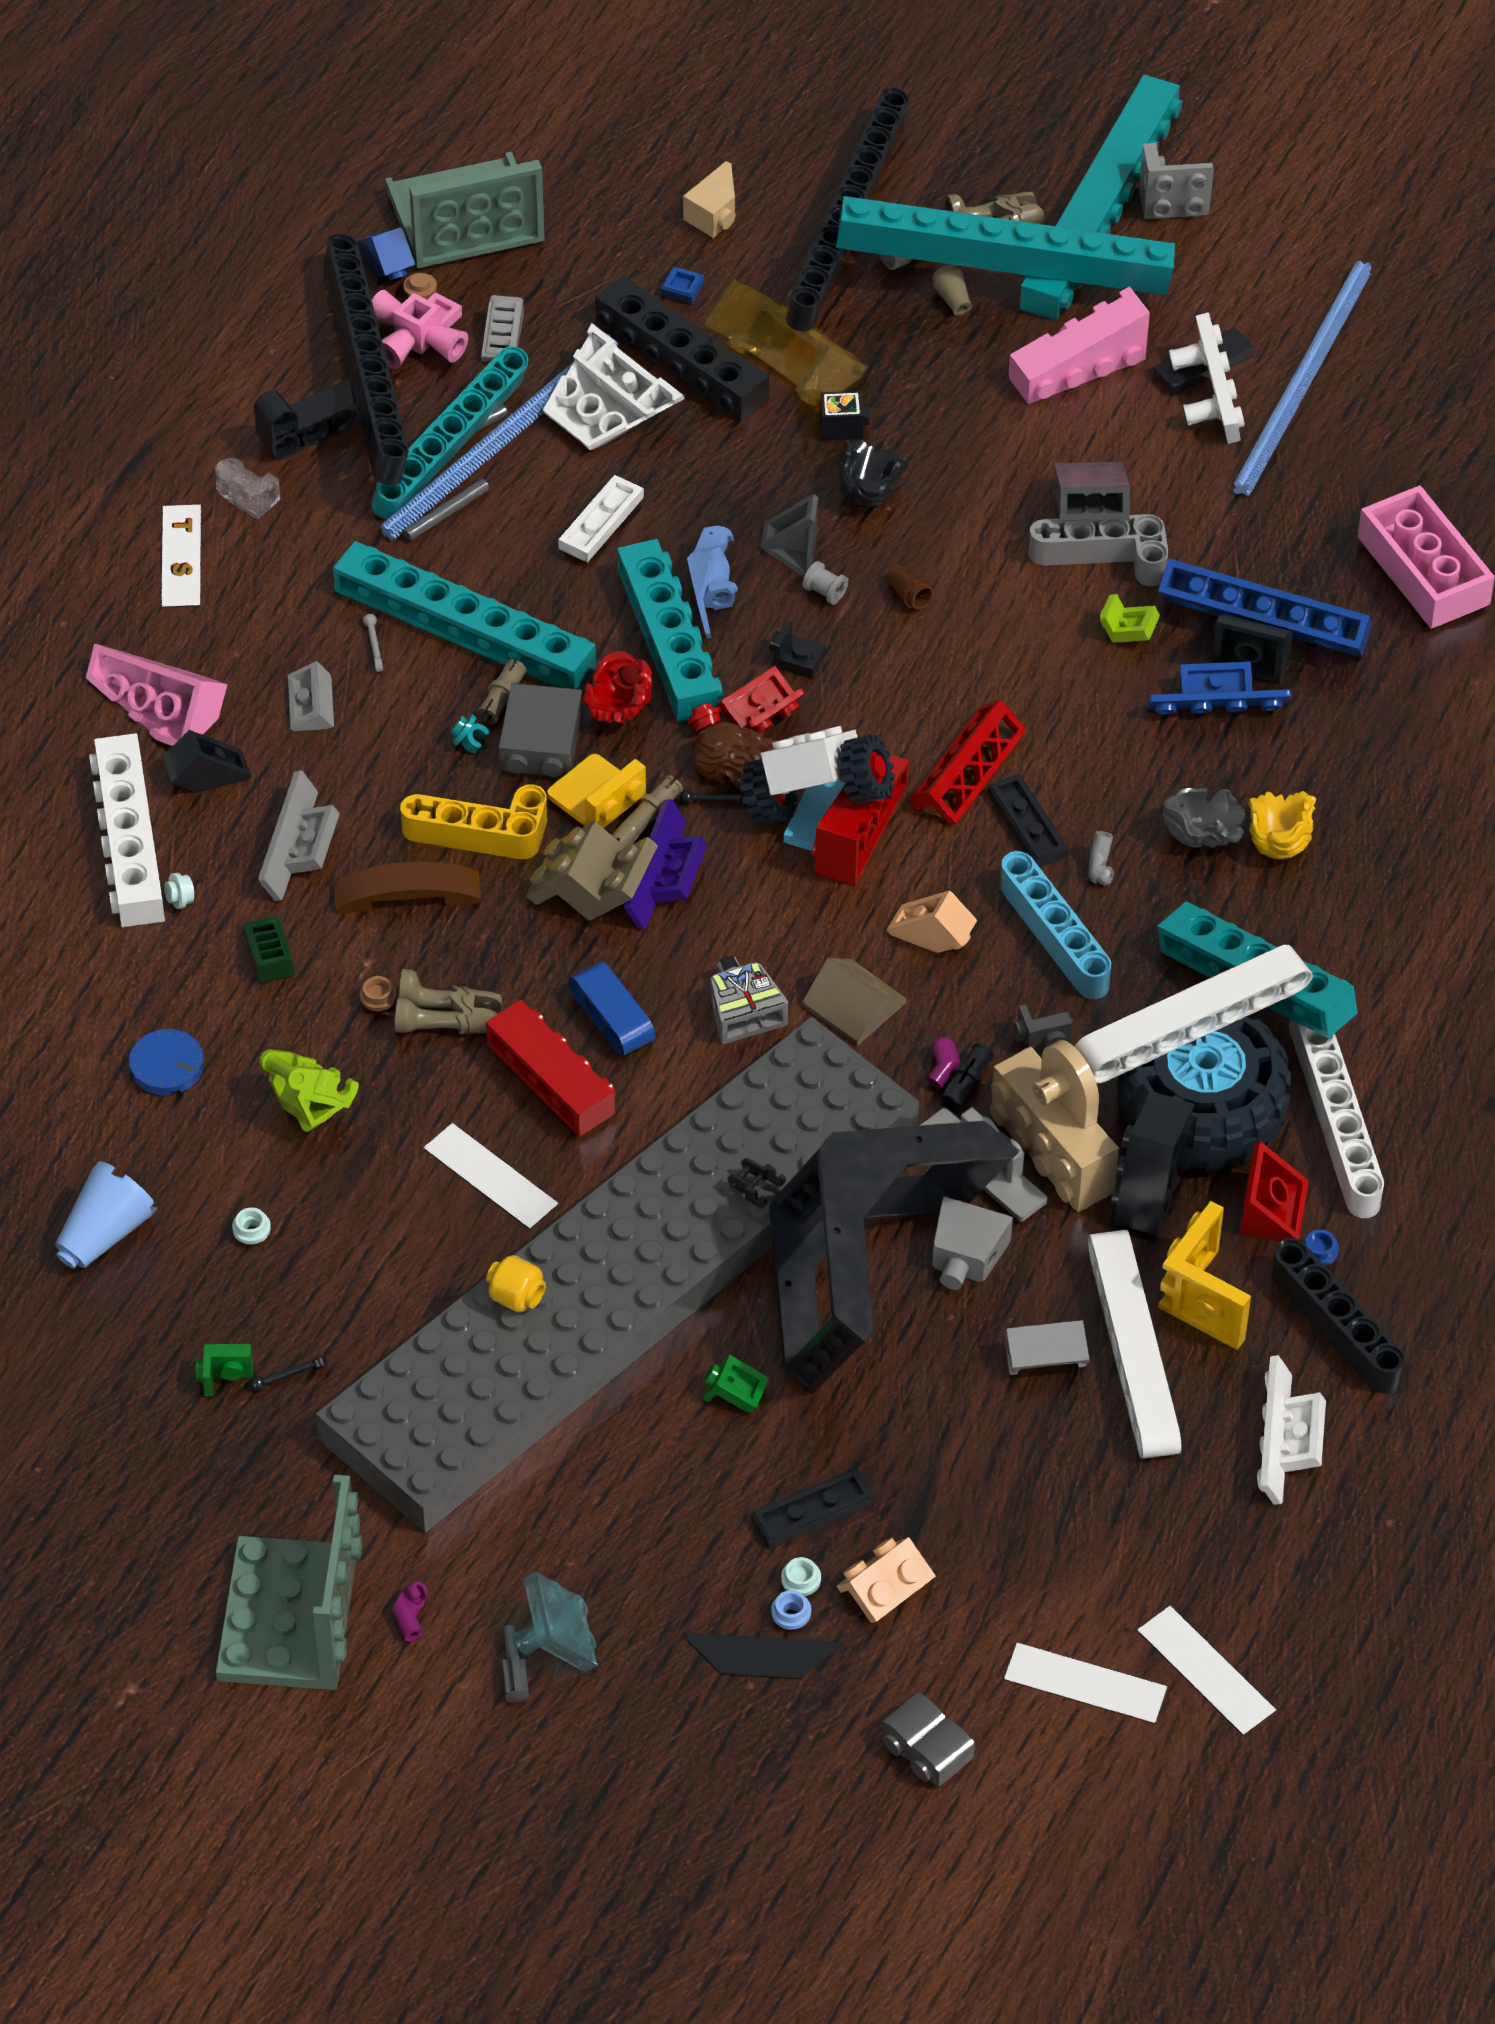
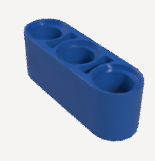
(612, 1008)

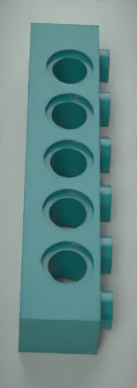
(668, 628)
(1216, 946)

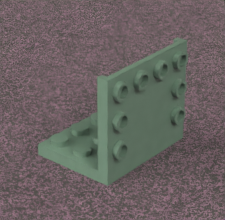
(470, 209)
(292, 1604)

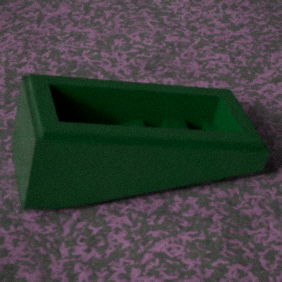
(270, 968)

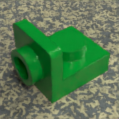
(223, 1362)
(734, 1383)

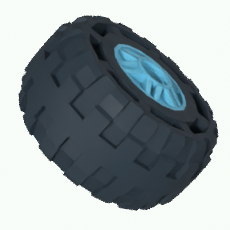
(1237, 1087)

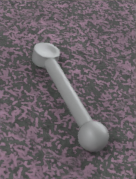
(370, 621)

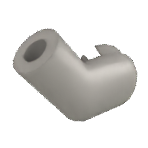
(1099, 854)

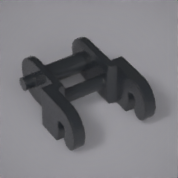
(760, 1173)

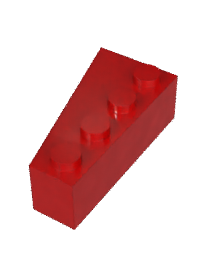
(852, 830)

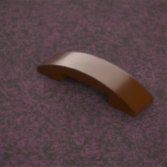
(406, 881)

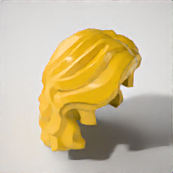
(1280, 826)

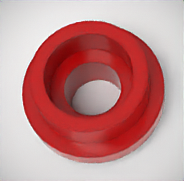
(704, 717)

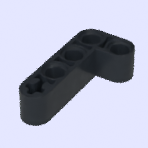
(298, 426)

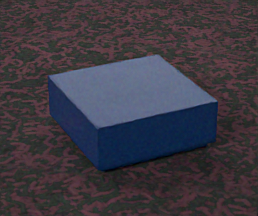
(682, 285)

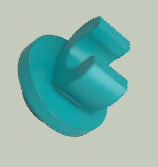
(465, 729)

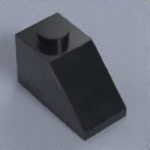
(204, 763)

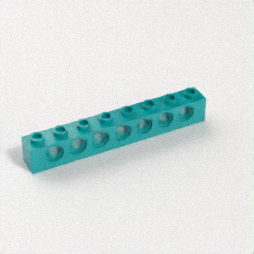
(464, 616)

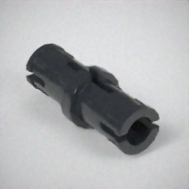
(966, 1077)

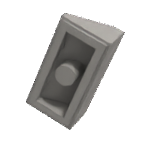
(310, 698)

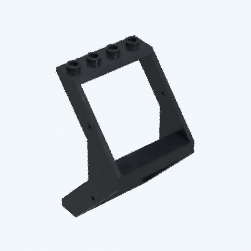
(825, 1213)

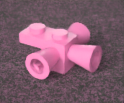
(419, 325)

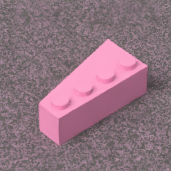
(1083, 349)

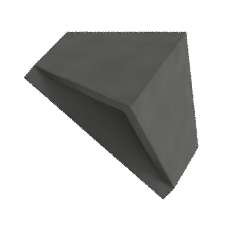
(793, 535)

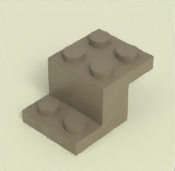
(591, 870)

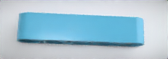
(1055, 925)

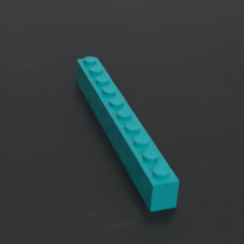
(1108, 183)
(1005, 245)

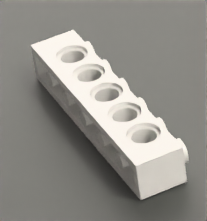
(129, 830)

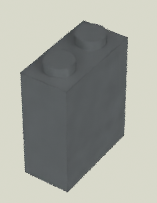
(1091, 491)
(540, 730)

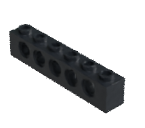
(682, 348)

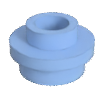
(791, 1601)

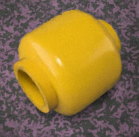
(516, 1283)

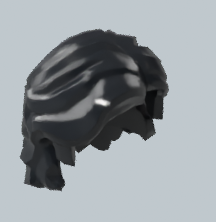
(869, 476)

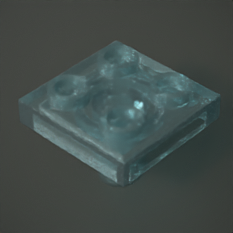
(557, 1624)

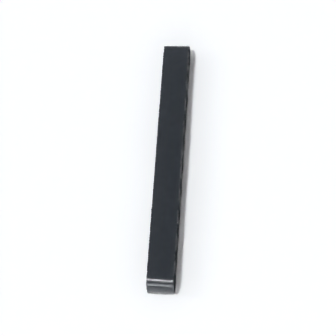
(858, 182)
(365, 360)

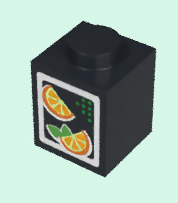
(842, 415)

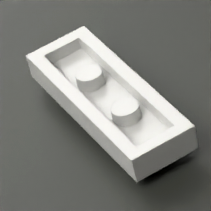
(601, 518)

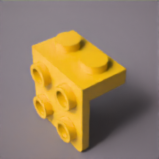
(599, 790)

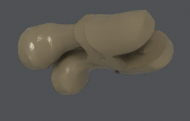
(1014, 207)
(468, 1007)

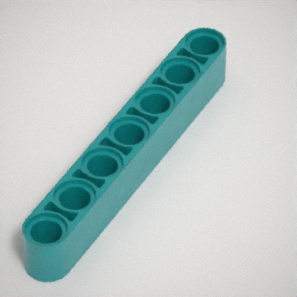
(455, 419)

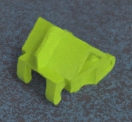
(306, 1087)

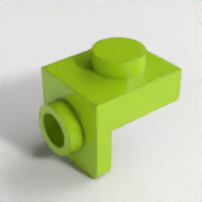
(1128, 623)

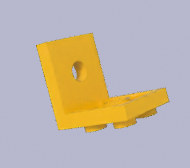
(1197, 1295)

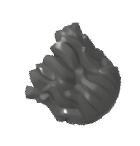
(1204, 821)

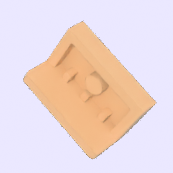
(887, 1578)

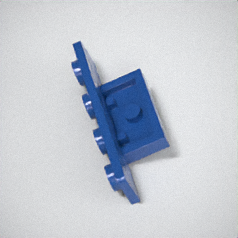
(1217, 686)

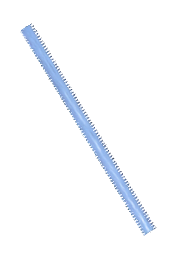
(1302, 379)
(470, 461)

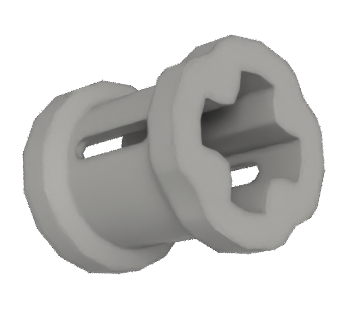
(825, 582)

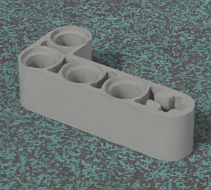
(1103, 541)

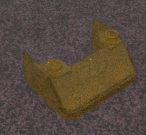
(805, 358)

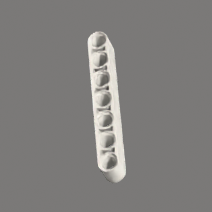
(1194, 1013)
(1337, 1115)
(1134, 1344)

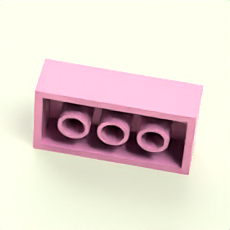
(1425, 556)

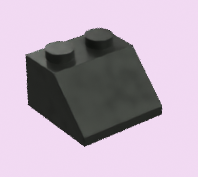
(1253, 642)

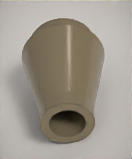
(951, 286)

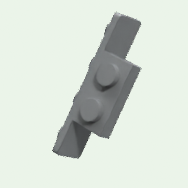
(298, 838)
(1009, 1186)

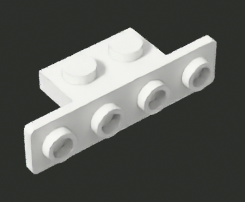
(1291, 1431)

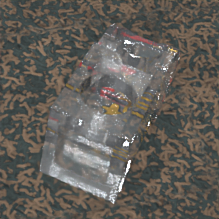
(245, 488)

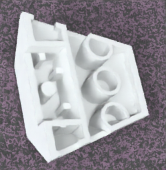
(606, 393)

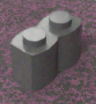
(927, 1739)

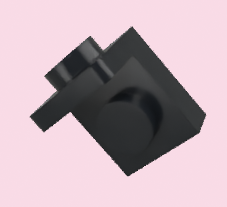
(795, 653)

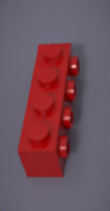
(551, 1067)

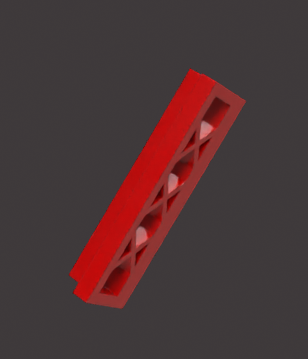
(958, 756)

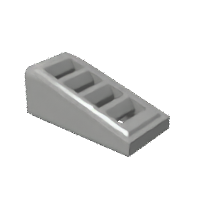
(502, 310)

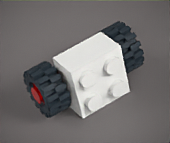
(813, 761)

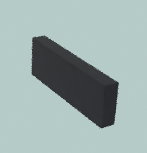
(1236, 348)
(1028, 820)
(812, 1508)

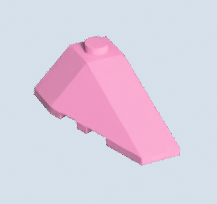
(157, 694)

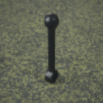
(687, 797)
(257, 1383)

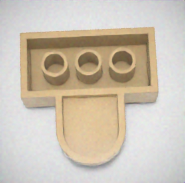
(1053, 1117)

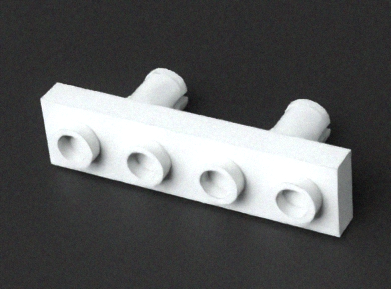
(1221, 404)

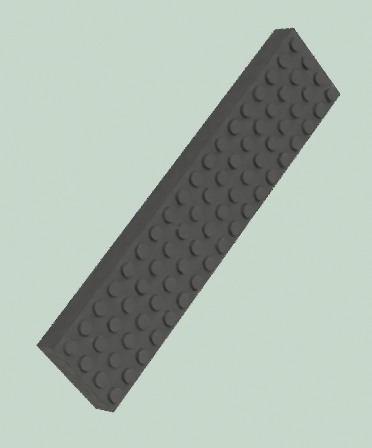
(617, 1280)

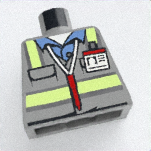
(745, 1001)

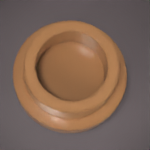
(420, 284)
(378, 994)

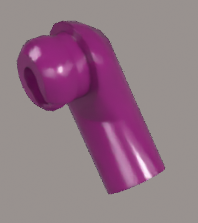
(946, 1059)
(407, 1608)

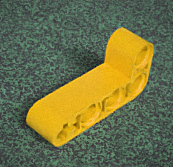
(478, 827)

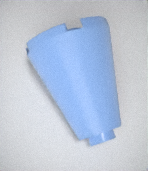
(102, 1216)

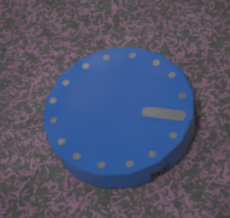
(166, 1062)

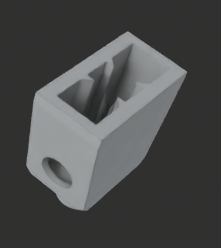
(968, 1242)

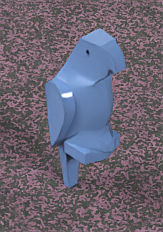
(711, 572)

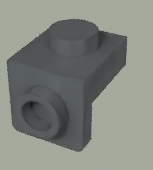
(1042, 1031)

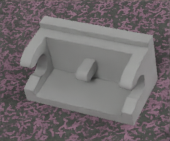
(1046, 1346)

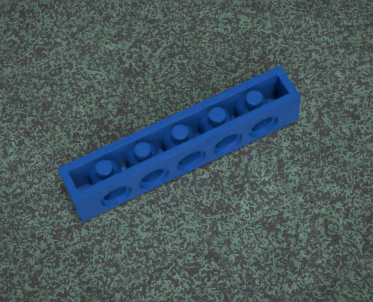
(1231, 596)

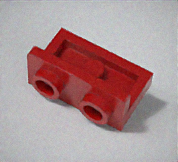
(761, 702)

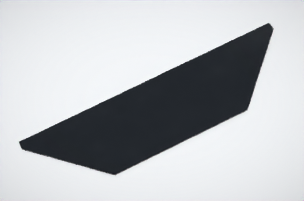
(762, 1655)

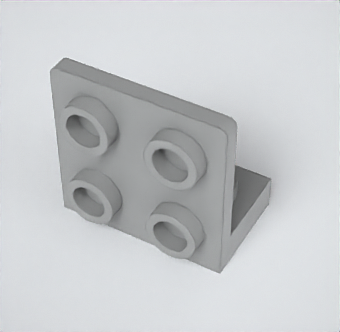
(1173, 188)

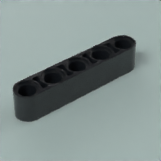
(1344, 1330)

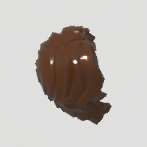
(726, 750)

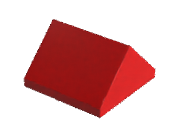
(1273, 1197)

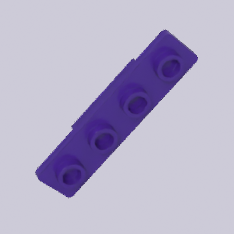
(671, 867)

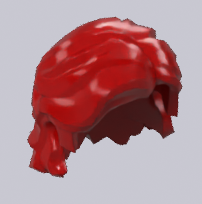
(619, 688)

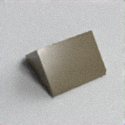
(851, 999)

